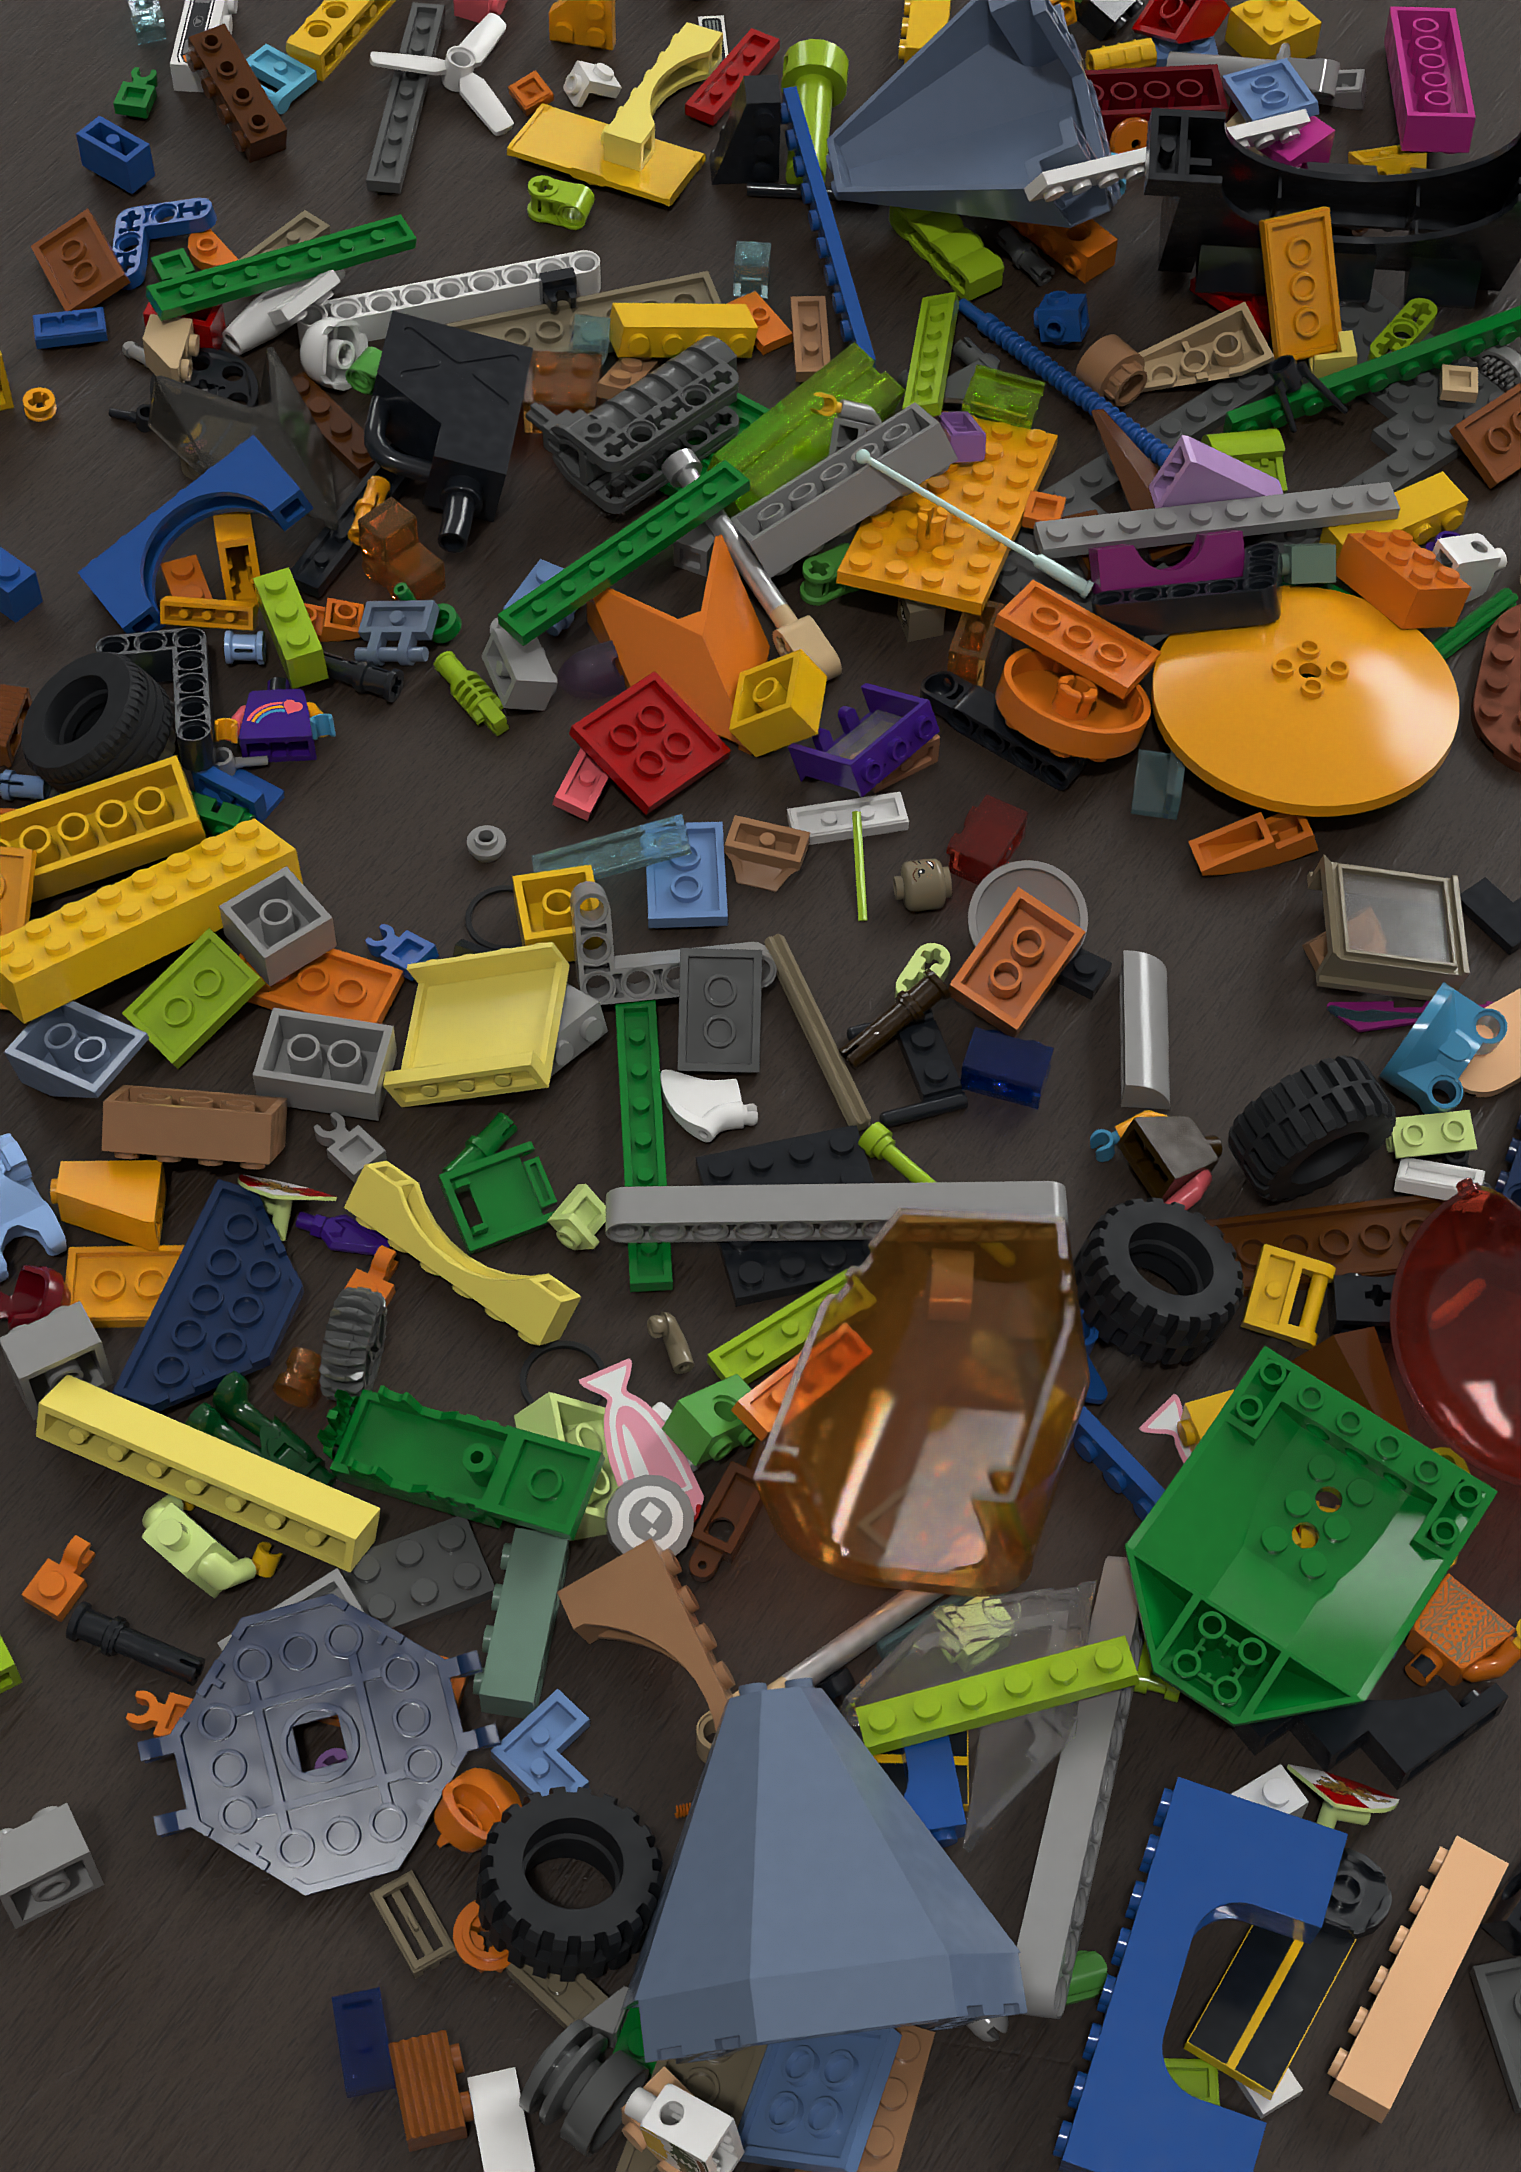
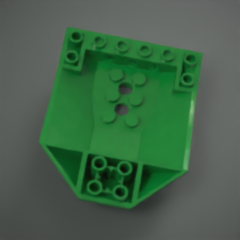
(1244, 1610)

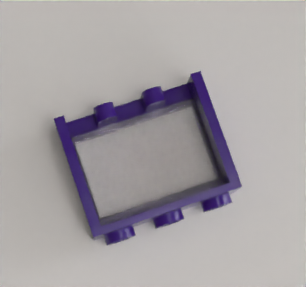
(869, 746)

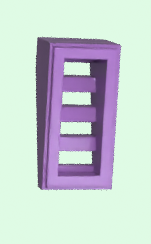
(964, 435)

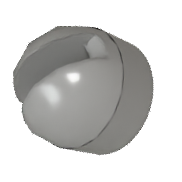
(984, 2028)

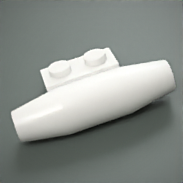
(278, 310)

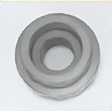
(486, 851)

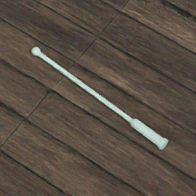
(1040, 561)

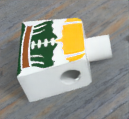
(686, 2130)

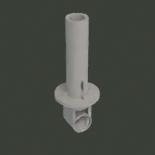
(1318, 73)

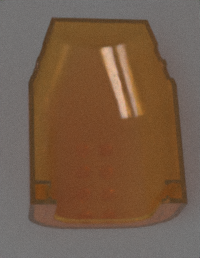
(933, 1406)

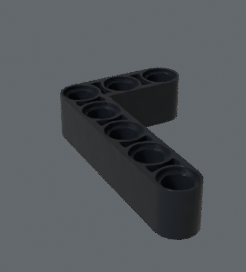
(1200, 604)
(185, 659)

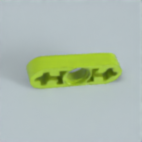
(1404, 323)

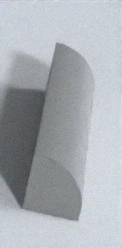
(1144, 1032)

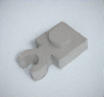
(349, 1149)

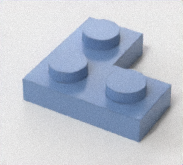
(535, 1747)

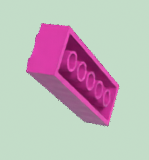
(1429, 80)

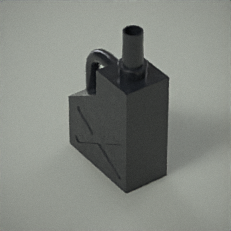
(453, 411)

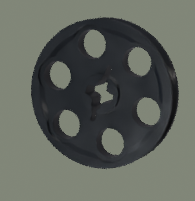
(212, 378)

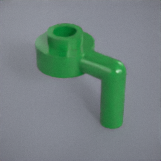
(448, 620)

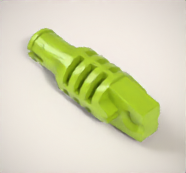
(472, 693)

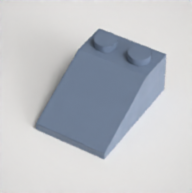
(73, 1051)

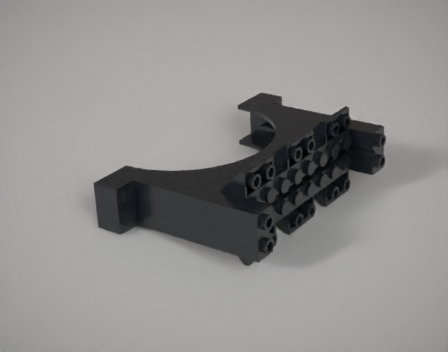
(1222, 190)

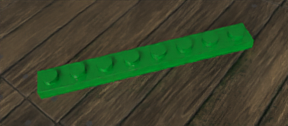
(280, 267)
(623, 552)
(642, 1131)

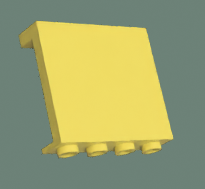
(481, 1025)

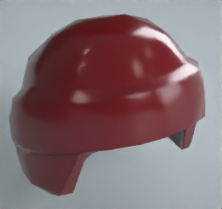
(35, 1296)

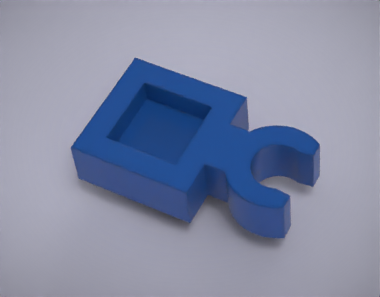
(401, 950)

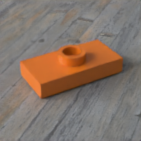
(771, 331)

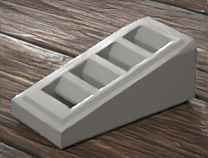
(1350, 90)

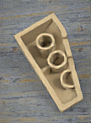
(1208, 351)

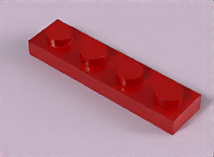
(719, 89)

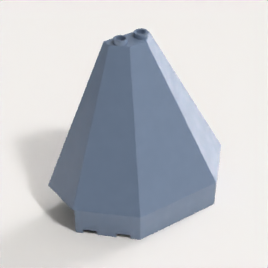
(979, 121)
(809, 1899)

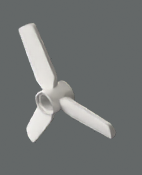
(458, 71)

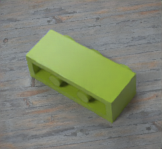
(290, 628)

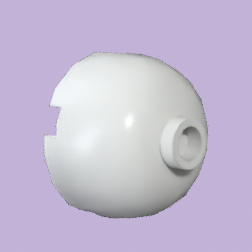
(330, 350)

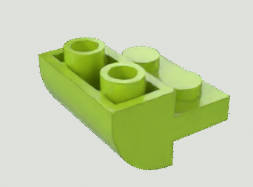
(1255, 448)

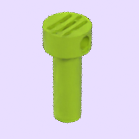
(820, 76)

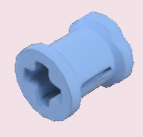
(245, 647)

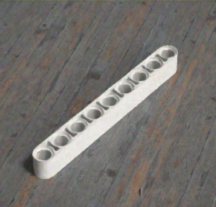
(458, 295)

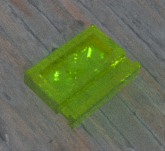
(1003, 396)

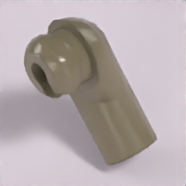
(667, 1327)

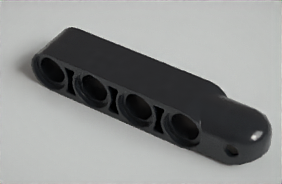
(975, 715)

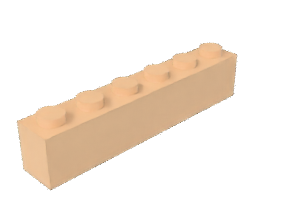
(1418, 1979)

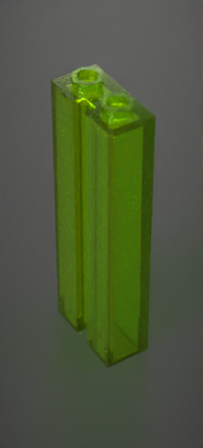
(792, 436)

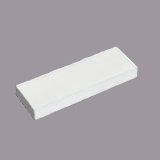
(834, 819)

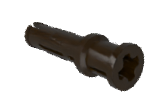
(909, 1007)

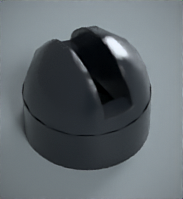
(837, 1684)

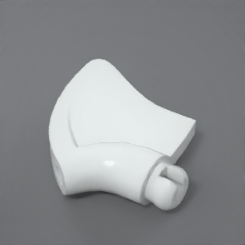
(706, 1105)

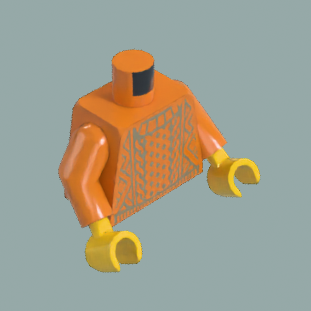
(1460, 1638)

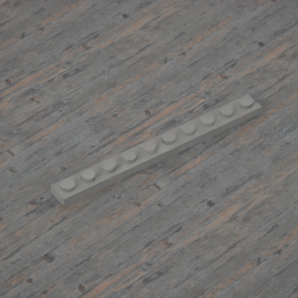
(1250, 515)

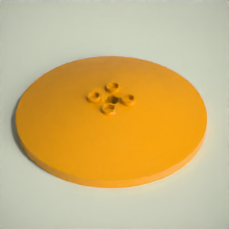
(1308, 745)

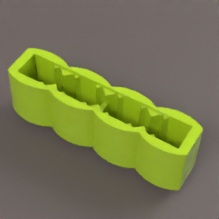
(950, 249)

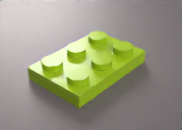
(193, 998)

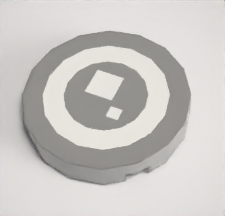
(649, 1509)

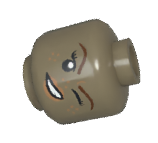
(923, 885)

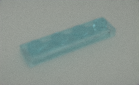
(622, 849)

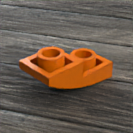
(336, 620)

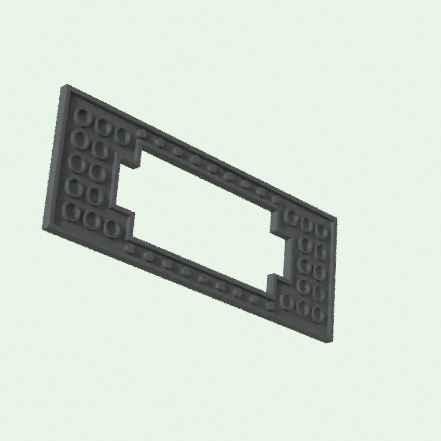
(1413, 438)

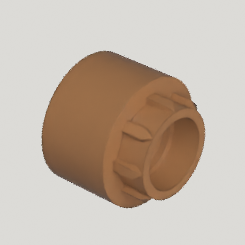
(1113, 370)

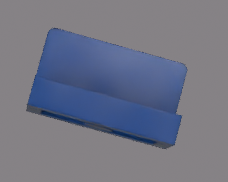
(240, 789)

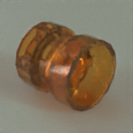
(300, 1379)

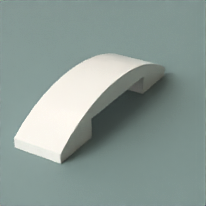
(500, 2122)

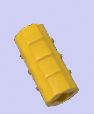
(1123, 55)

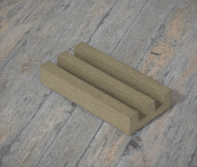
(431, 1957)

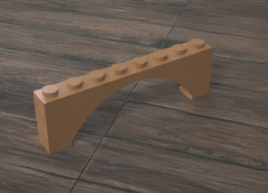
(645, 1605)

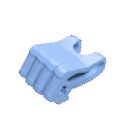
(22, 1207)

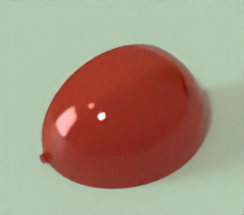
(1461, 1327)

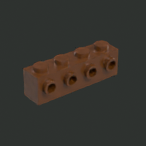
(236, 93)

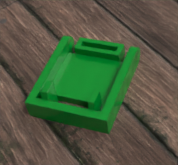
(505, 1195)

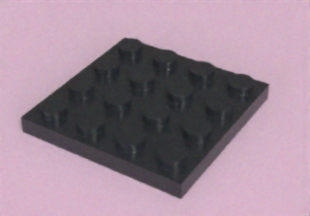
(785, 1268)

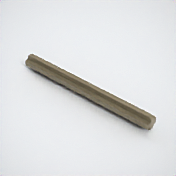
(818, 1034)

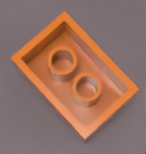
(1402, 579)
(1016, 962)

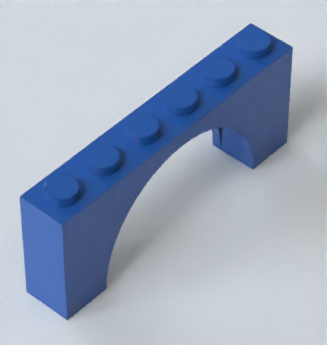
(240, 482)

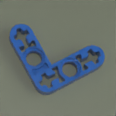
(197, 217)

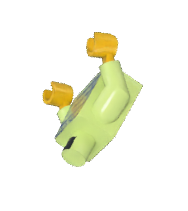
(198, 1552)

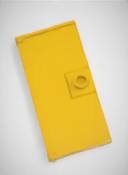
(574, 147)

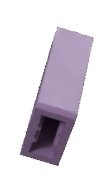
(1203, 475)

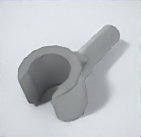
(229, 764)

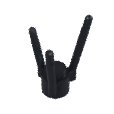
(1288, 378)

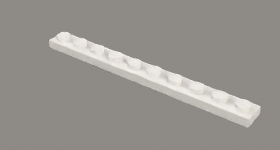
(1131, 164)

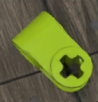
(561, 203)

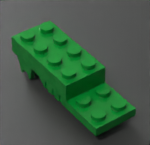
(459, 1462)

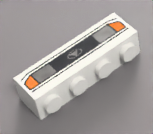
(196, 18)

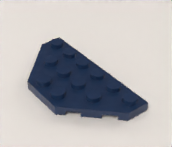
(219, 1306)

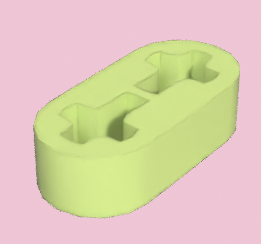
(916, 966)

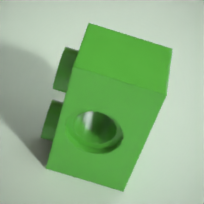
(706, 1425)

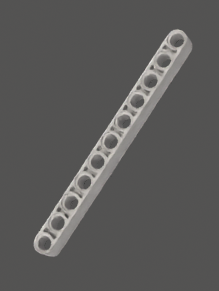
(807, 1210)
(1078, 1812)

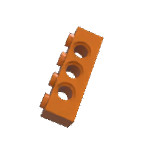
(1081, 250)

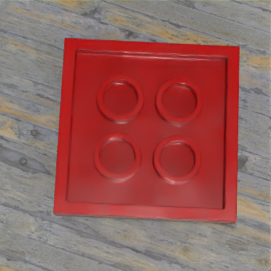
(650, 742)

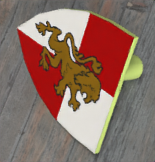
(278, 1198)
(1343, 1797)

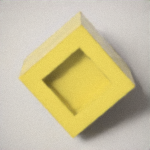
(1345, 357)

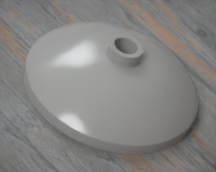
(1036, 878)

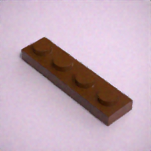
(338, 428)

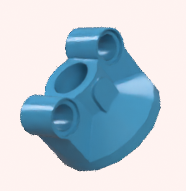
(1441, 1049)

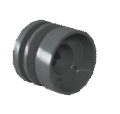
(576, 2083)

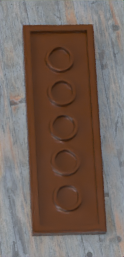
(1350, 1236)

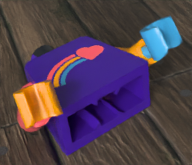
(276, 724)

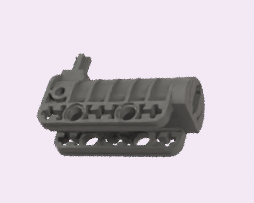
(645, 425)

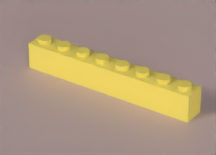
(208, 1472)

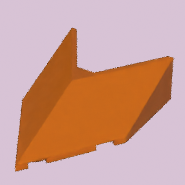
(692, 654)

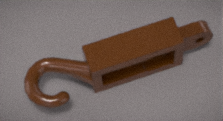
(734, 1501)

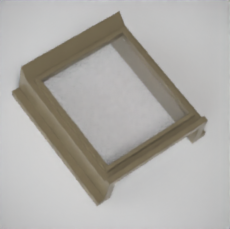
(1390, 931)

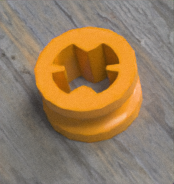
(36, 396)

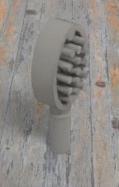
(1500, 366)

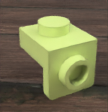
(579, 1218)

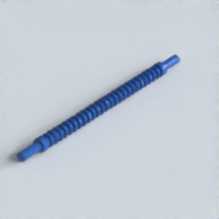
(1062, 380)

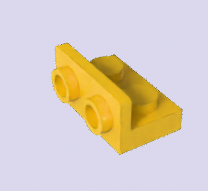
(1389, 159)

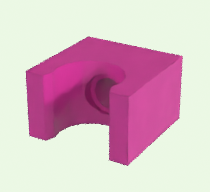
(1311, 146)

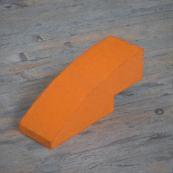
(1253, 844)

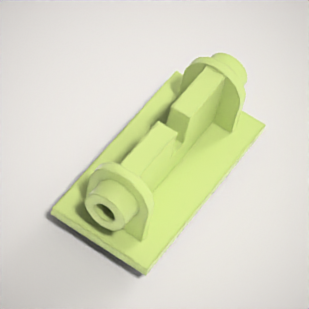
(1432, 1134)

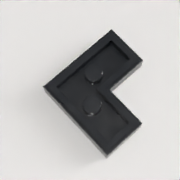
(1494, 914)

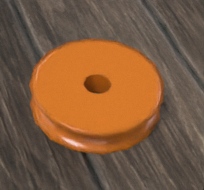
(1126, 133)

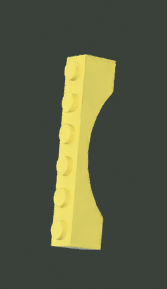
(687, 60)
(395, 1207)

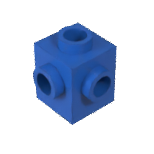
(1062, 317)

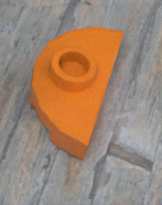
(208, 250)

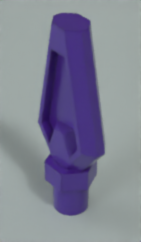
(342, 1233)

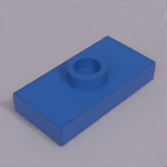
(70, 327)

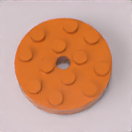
(1069, 710)

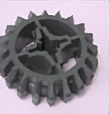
(353, 1342)

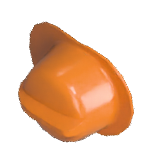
(471, 1807)

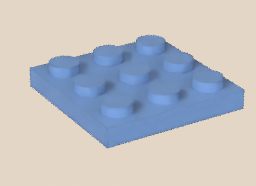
(817, 2101)

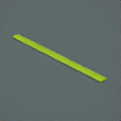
(859, 866)

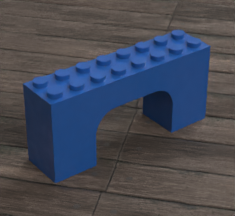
(1207, 1865)

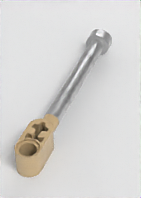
(791, 633)
(839, 1650)

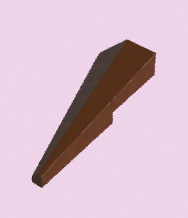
(1135, 476)
(1357, 1369)

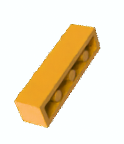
(209, 613)

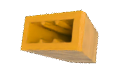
(237, 555)
(113, 1198)

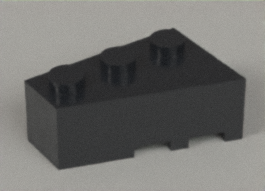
(751, 136)

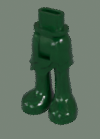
(276, 1438)

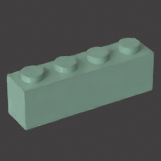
(523, 1624)

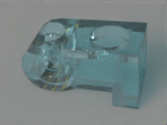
(147, 20)

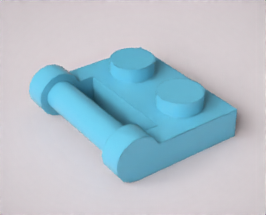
(283, 73)

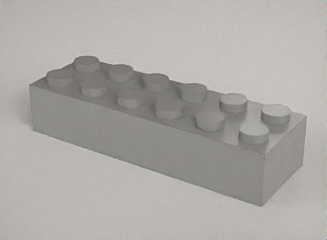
(842, 492)

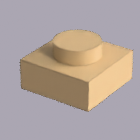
(1458, 383)

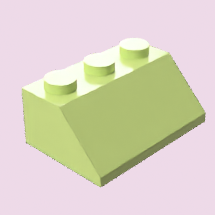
(579, 1425)

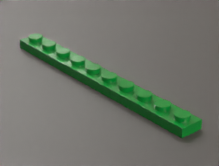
(1381, 371)

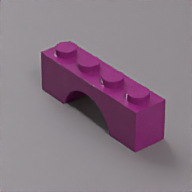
(1211, 558)

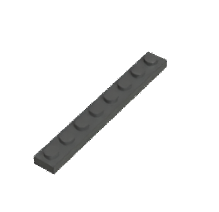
(405, 101)

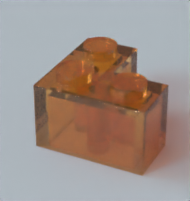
(394, 553)

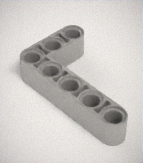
(618, 968)

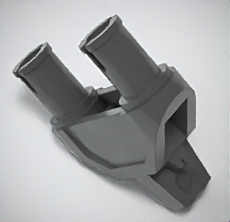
(959, 381)

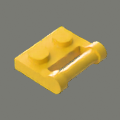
(1275, 1291)

